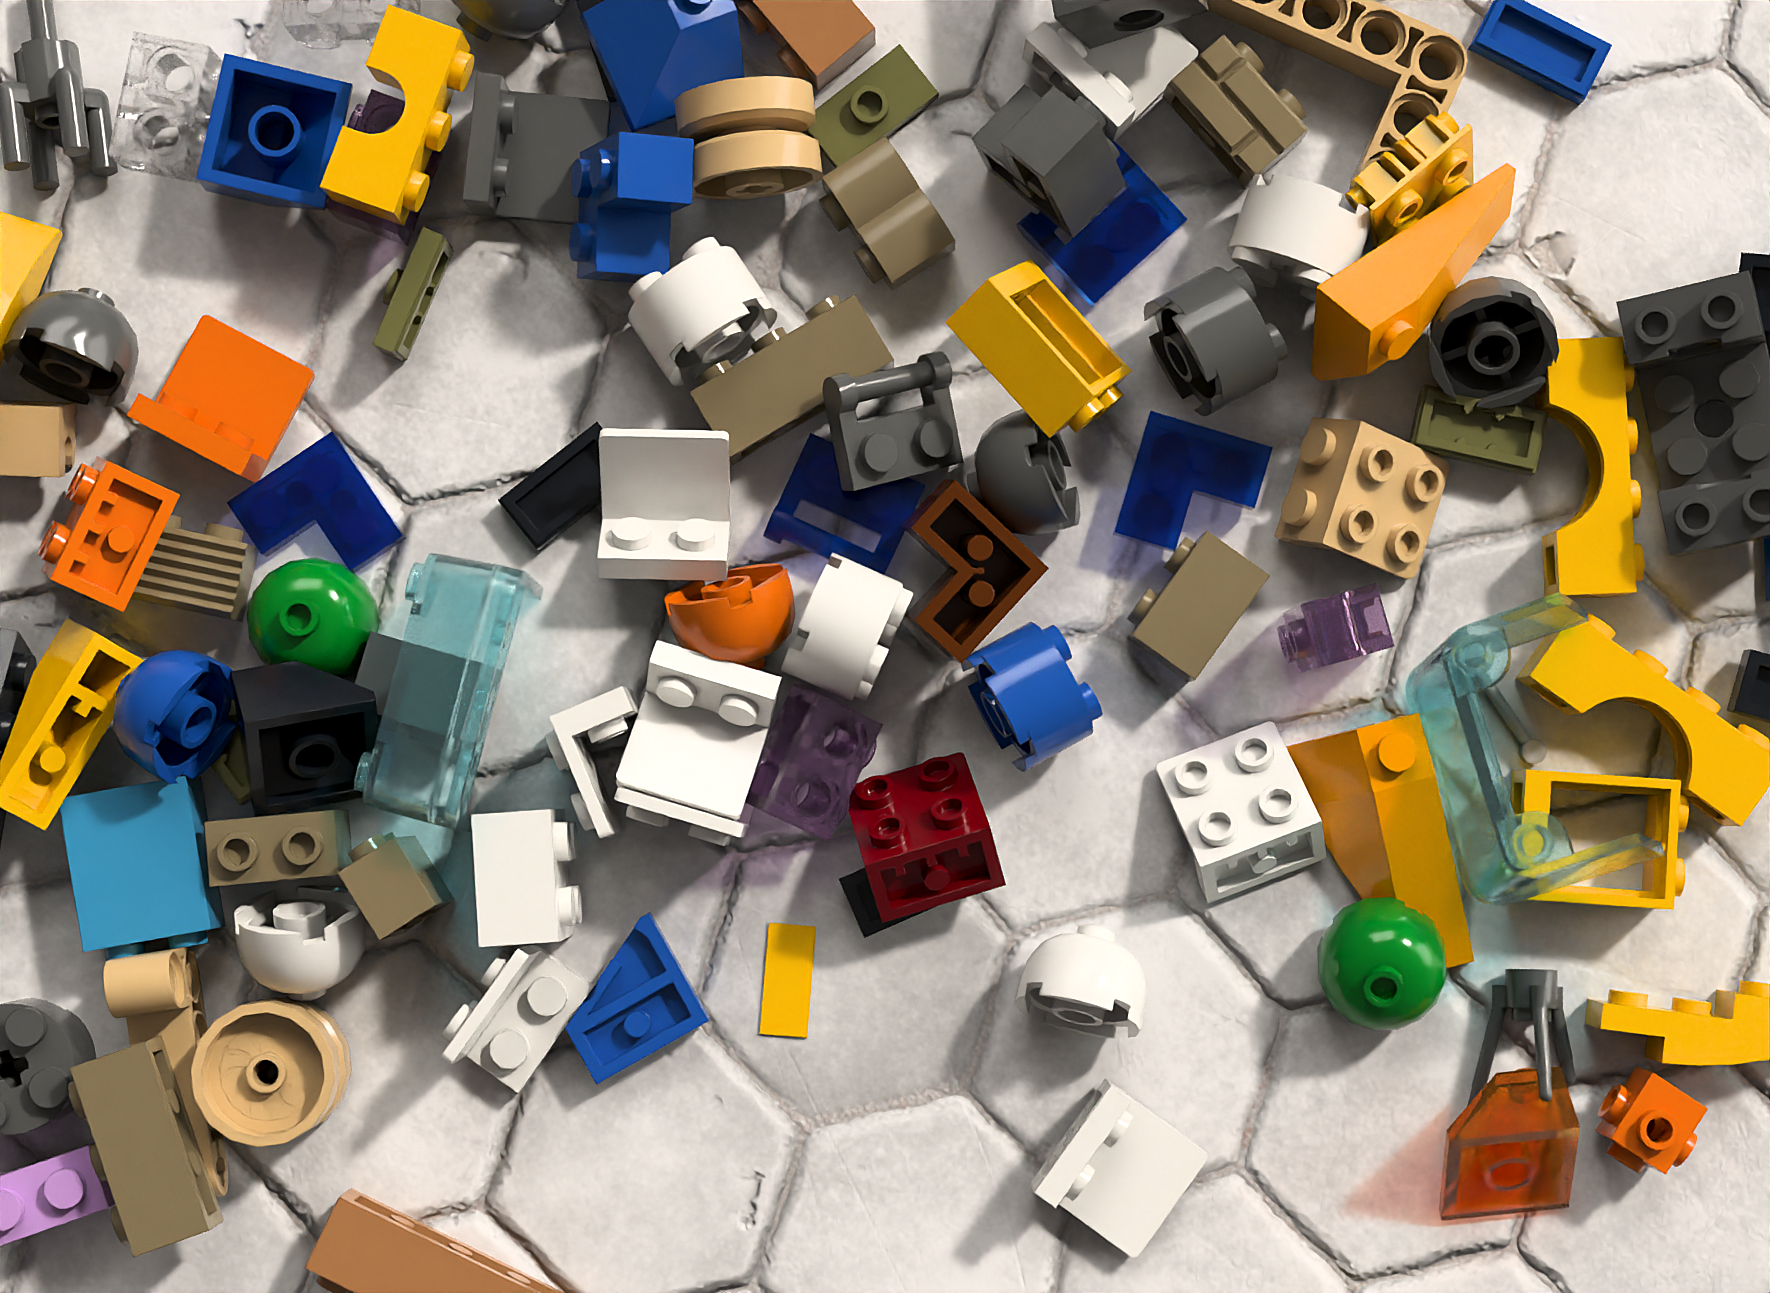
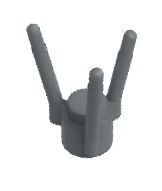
(1534, 998)

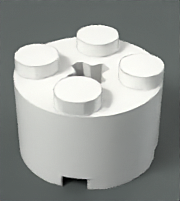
(1296, 233)
(699, 311)
(842, 629)

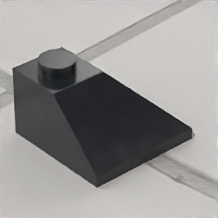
(301, 735)

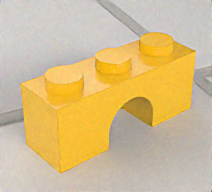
(387, 169)

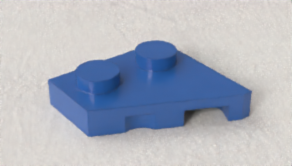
(635, 1005)

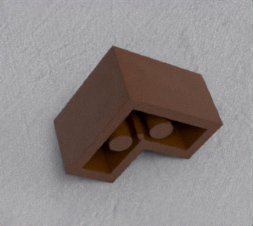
(983, 574)

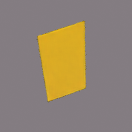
(787, 980)

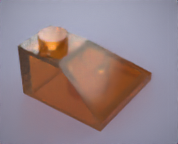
(1510, 1149)

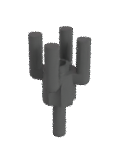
(52, 97)

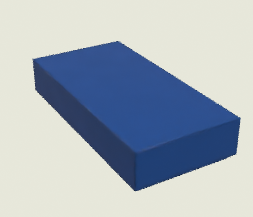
(1540, 48)

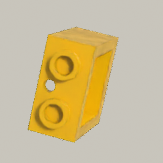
(1040, 349)
(1665, 817)

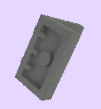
(526, 151)

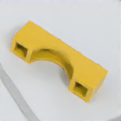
(1596, 547)
(1719, 766)

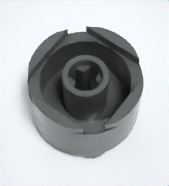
(1214, 339)
(52, 1044)

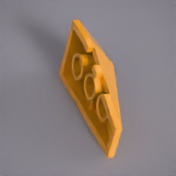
(1393, 292)
(1387, 820)

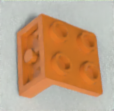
(227, 398)
(106, 532)

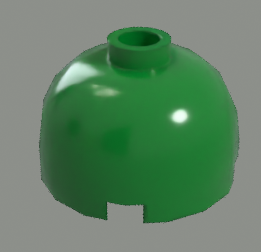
(312, 615)
(1382, 964)

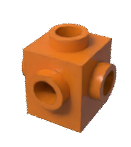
(1649, 1122)

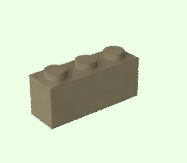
(786, 375)
(145, 1147)

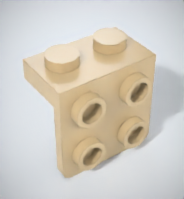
(1363, 495)

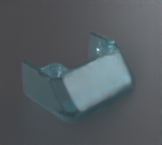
(443, 688)
(1498, 852)

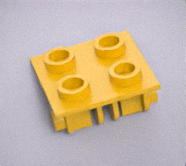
(1439, 167)

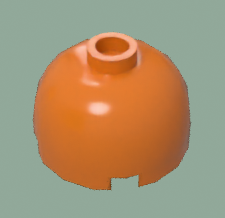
(735, 617)

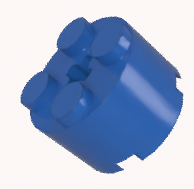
(1031, 694)

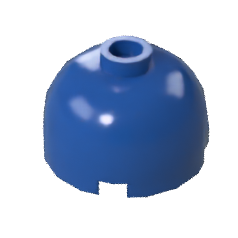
(175, 713)

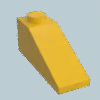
(61, 721)

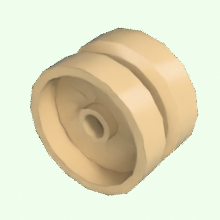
(750, 137)
(238, 1051)

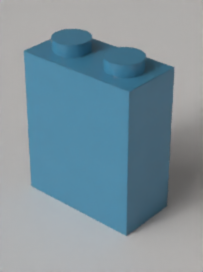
(141, 866)

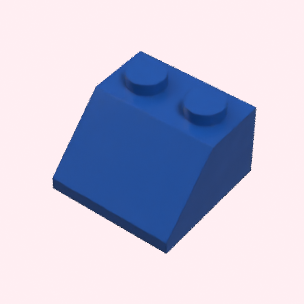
(272, 134)

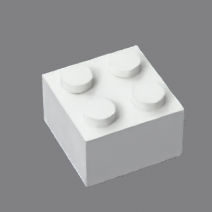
(524, 877)

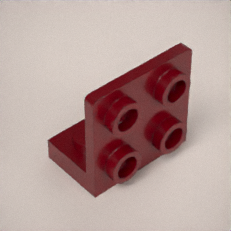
(924, 836)

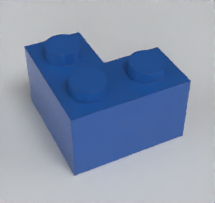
(626, 204)

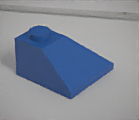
(661, 50)

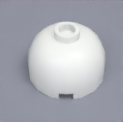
(301, 942)
(1085, 984)

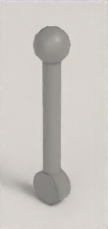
(1530, 750)

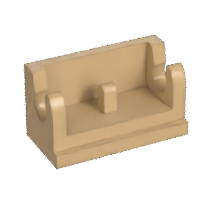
(37, 438)

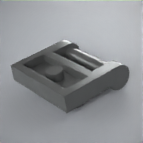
(897, 442)

